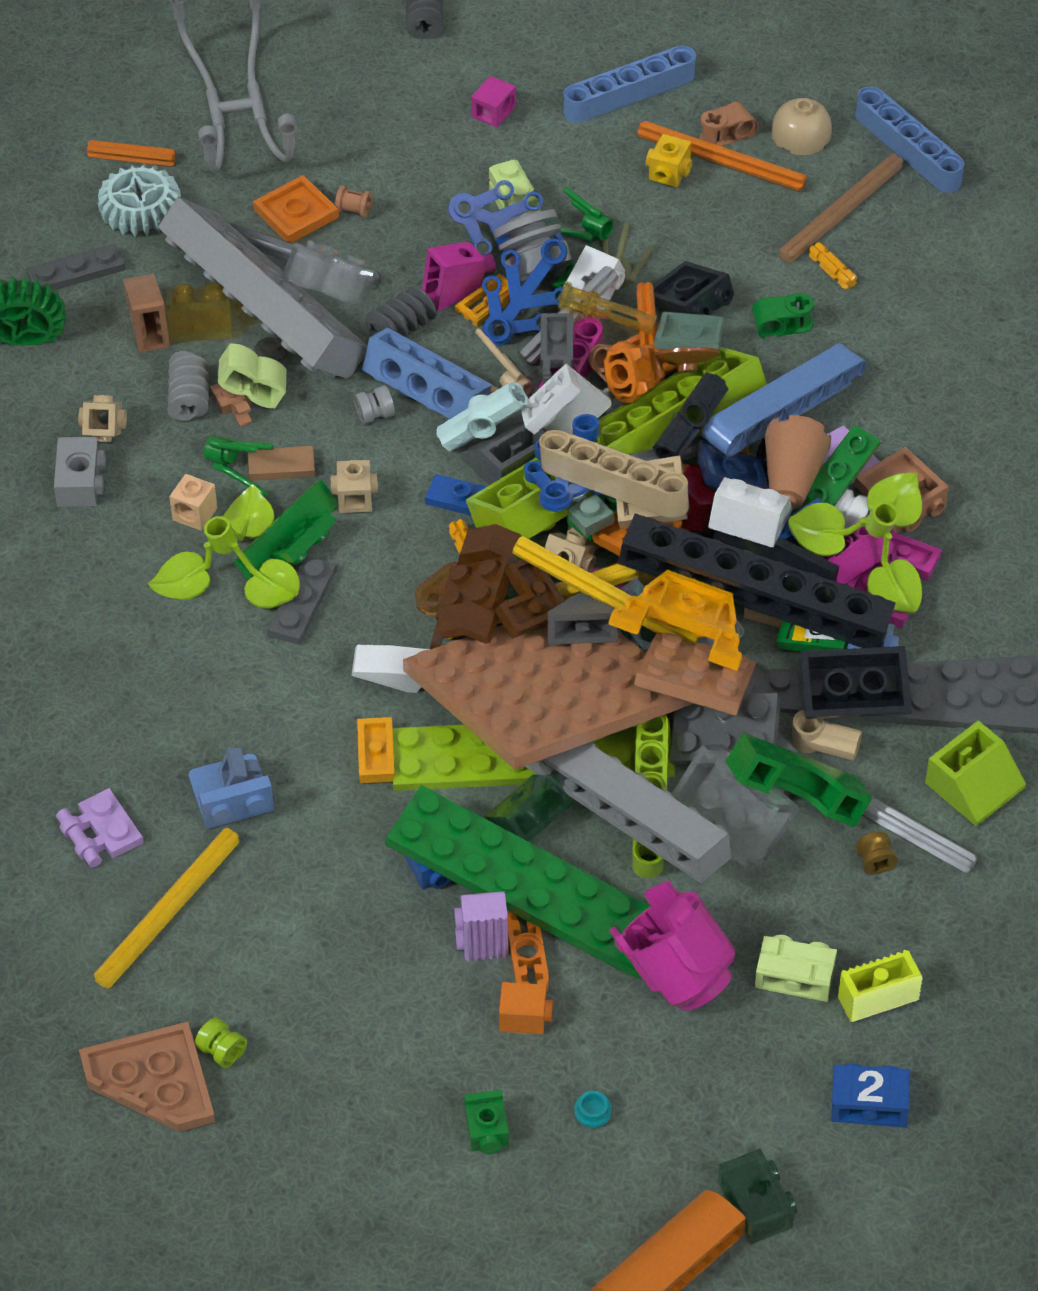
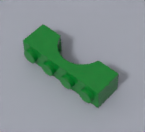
(771, 766)

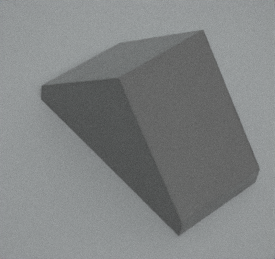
(580, 621)

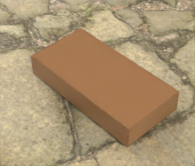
(281, 463)

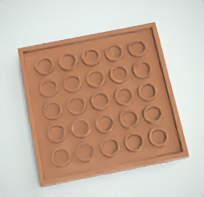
(537, 696)

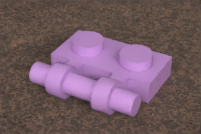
(108, 821)

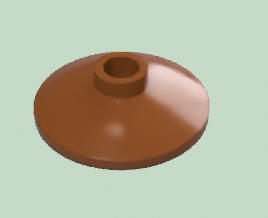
(687, 357)

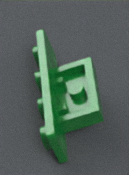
(842, 467)
(294, 531)

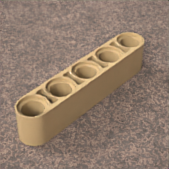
(614, 473)

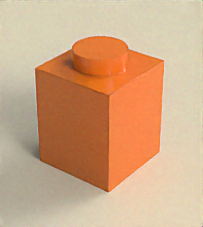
(524, 1008)

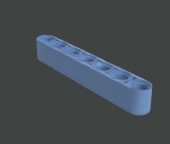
(788, 395)

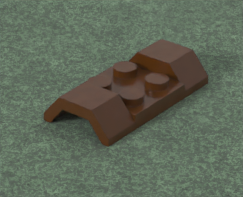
(476, 585)

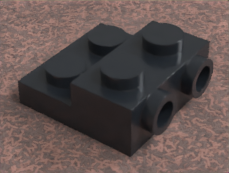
(693, 290)

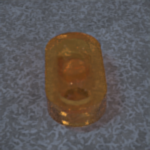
(432, 589)

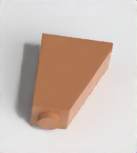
(146, 312)

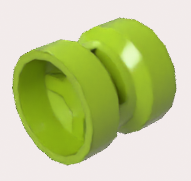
(220, 1042)

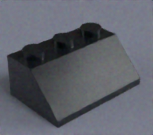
(854, 682)

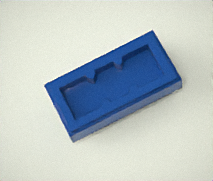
(451, 493)

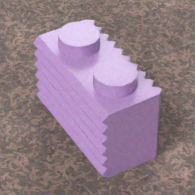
(482, 925)

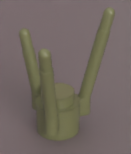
(630, 275)

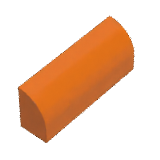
(679, 1247)

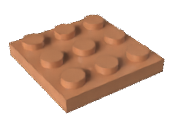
(684, 673)

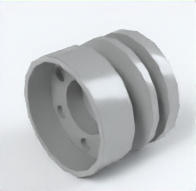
(527, 236)

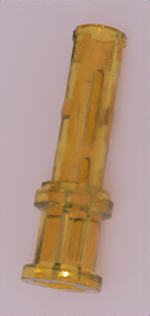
(589, 308)

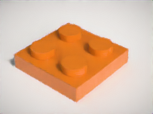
(295, 209)

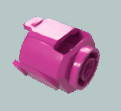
(678, 947)

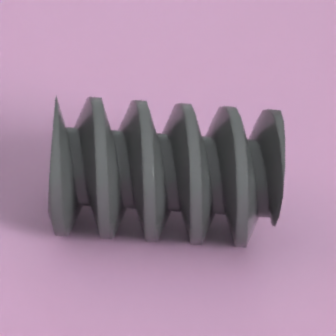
(424, 18)
(402, 312)

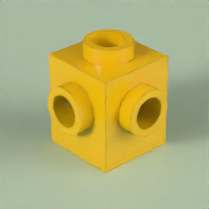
(669, 160)

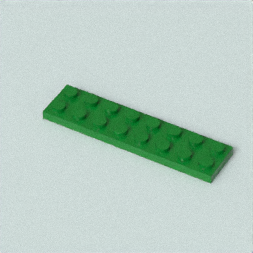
(534, 881)

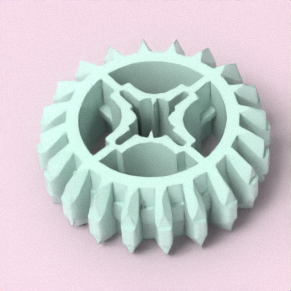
(121, 195)

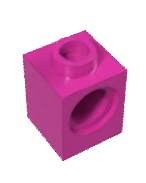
(493, 101)

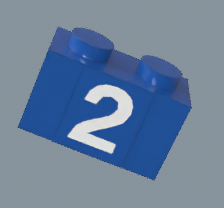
(870, 1095)

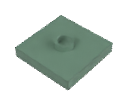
(689, 330)

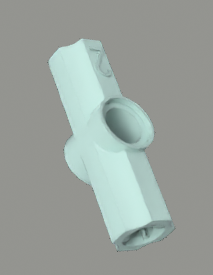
(482, 416)

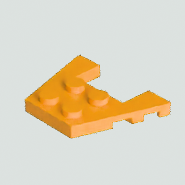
(688, 605)

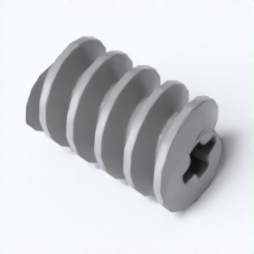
(187, 386)

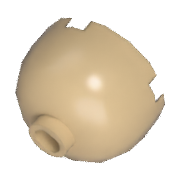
(802, 126)

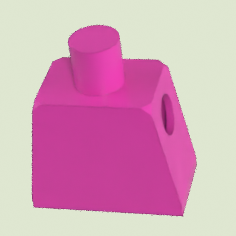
(454, 272)

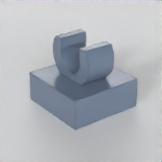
(235, 769)

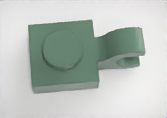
(590, 514)

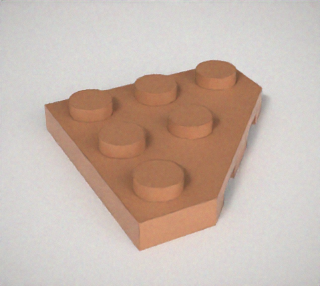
(152, 1075)

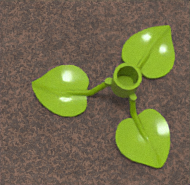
(892, 504)
(248, 516)

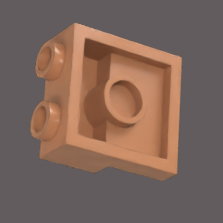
(931, 487)

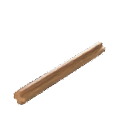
(840, 208)

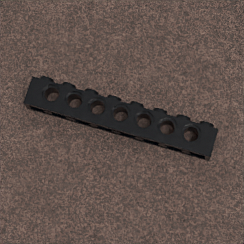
(759, 582)

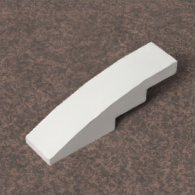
(385, 666)

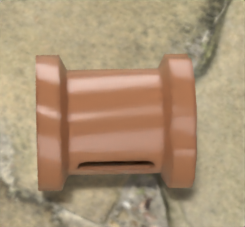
(354, 201)

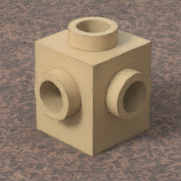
(90, 419)
(354, 479)
(573, 549)

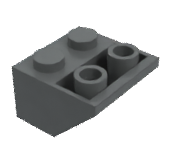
(502, 451)

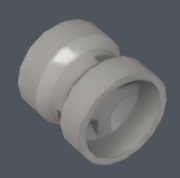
(374, 405)

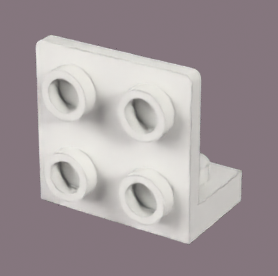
(562, 400)

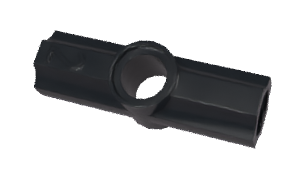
(700, 406)

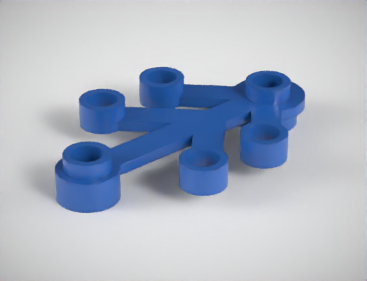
(494, 219)
(521, 297)
(559, 494)

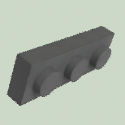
(78, 267)
(296, 615)

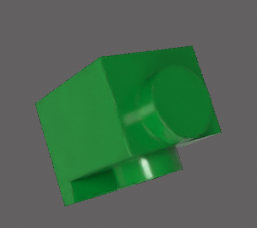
(486, 1121)

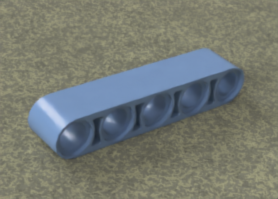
(629, 84)
(909, 139)

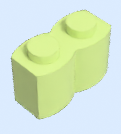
(251, 375)

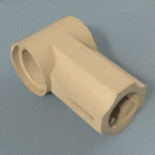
(824, 737)

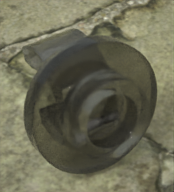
(271, 348)

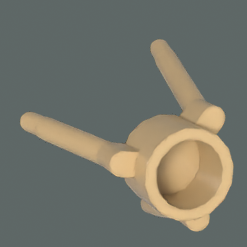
(512, 373)

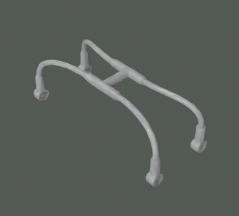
(218, 108)

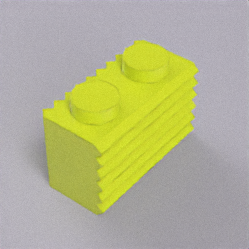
(879, 986)

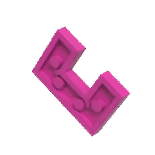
(919, 554)

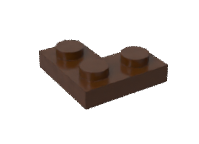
(535, 599)

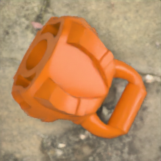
(632, 370)

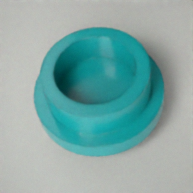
(593, 1109)

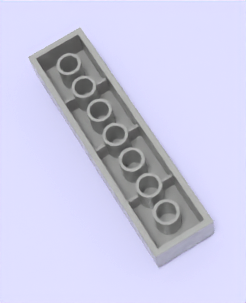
(259, 286)

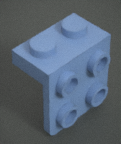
(229, 803)

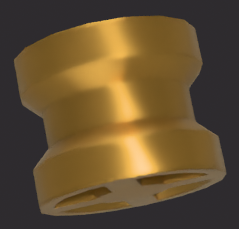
(876, 853)

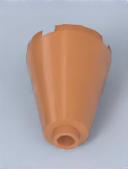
(795, 455)

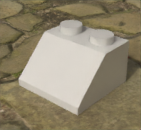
(749, 511)

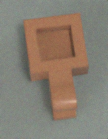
(232, 403)

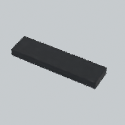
(784, 552)

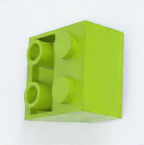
(975, 773)

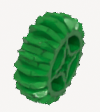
(30, 313)

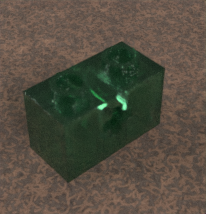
(531, 806)
(755, 1191)

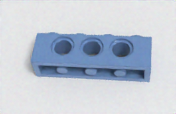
(421, 373)

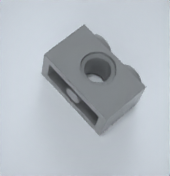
(77, 471)

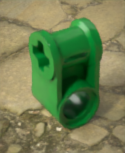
(781, 315)

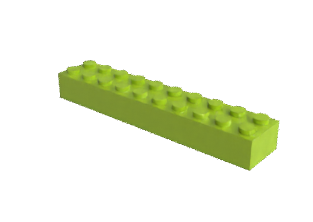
(628, 429)

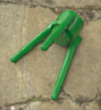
(594, 222)
(225, 451)

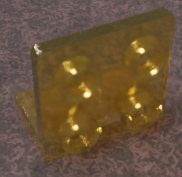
(198, 313)

